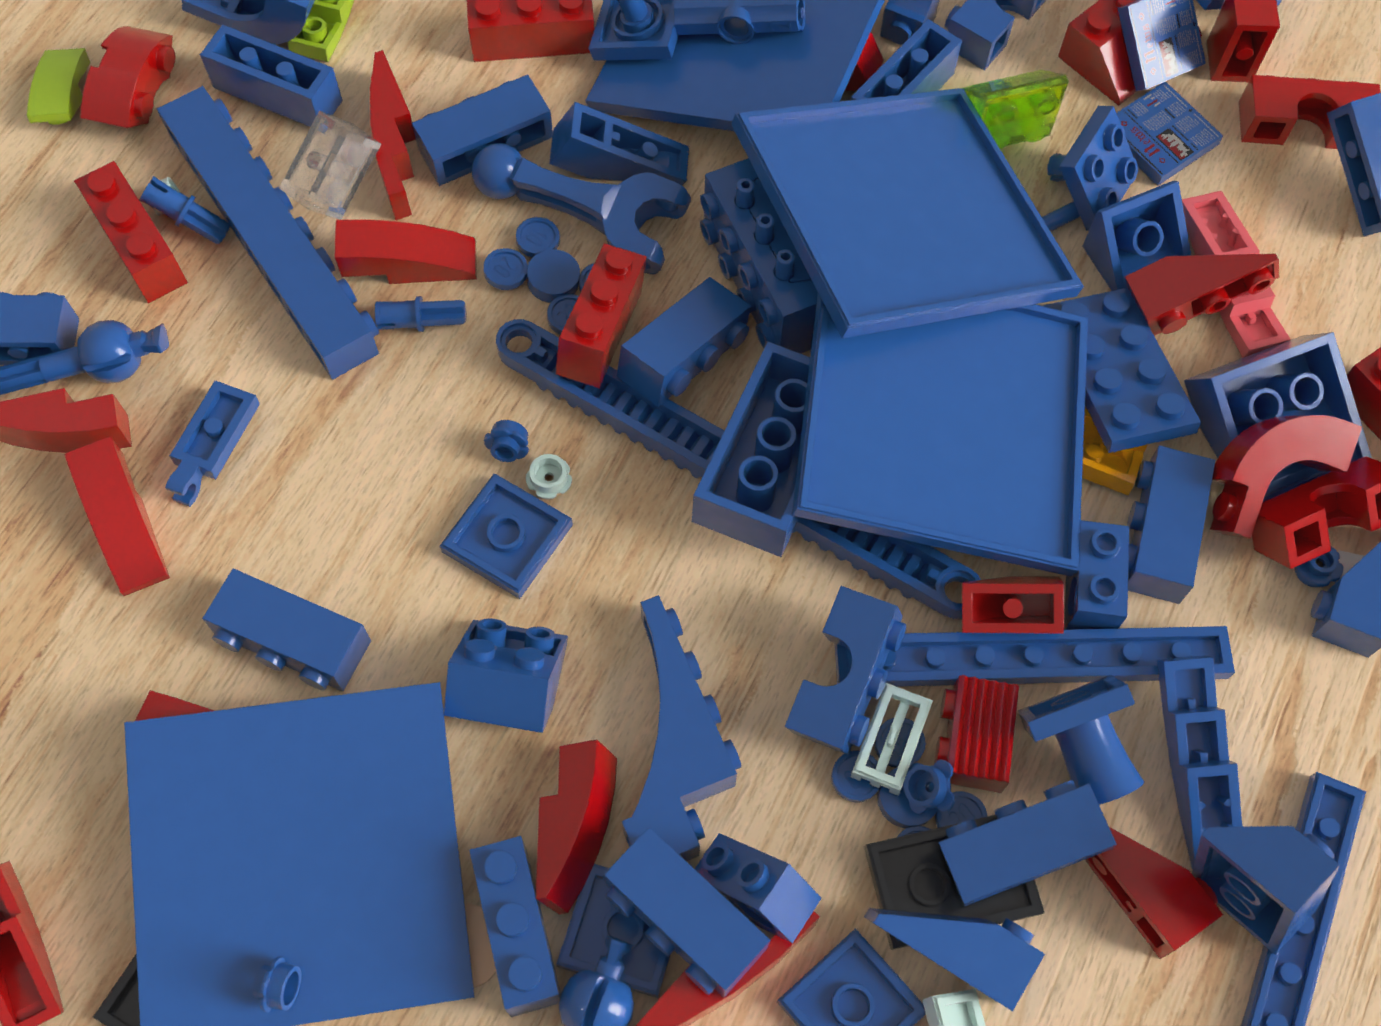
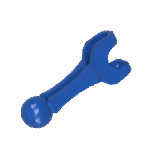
(610, 208)

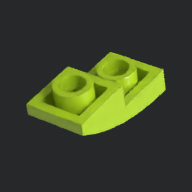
(322, 29)
(55, 86)

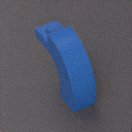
(265, 19)

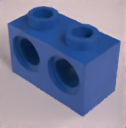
(1099, 590)
(759, 886)

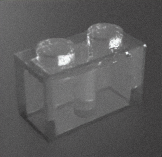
(329, 165)

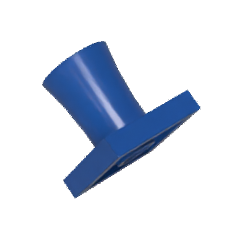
(1087, 736)

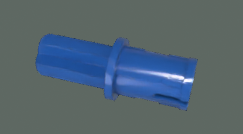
(184, 211)
(419, 314)

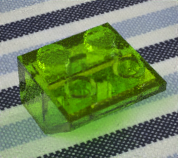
(1019, 105)

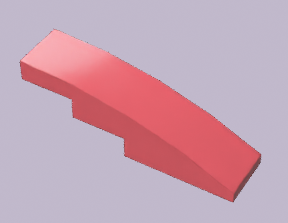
(1218, 231)

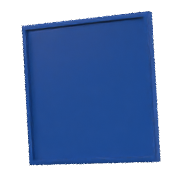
(716, 78)
(904, 210)
(951, 434)
(298, 839)

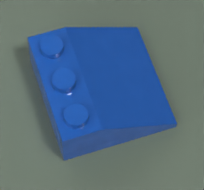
(1280, 381)

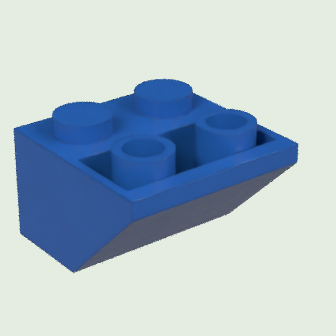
(505, 675)

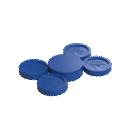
(550, 273)
(894, 807)

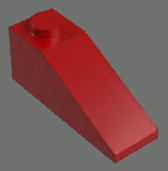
(1156, 894)

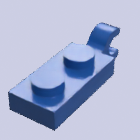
(209, 439)

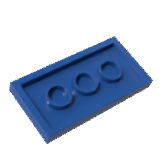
(1128, 378)

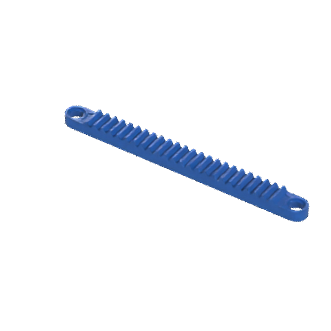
(691, 442)

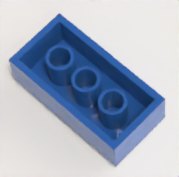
(755, 464)

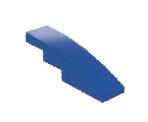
(1198, 748)

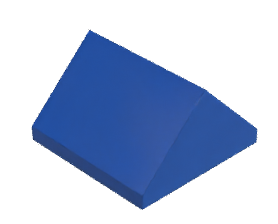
(1137, 233)

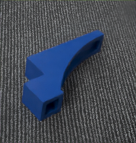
(689, 752)

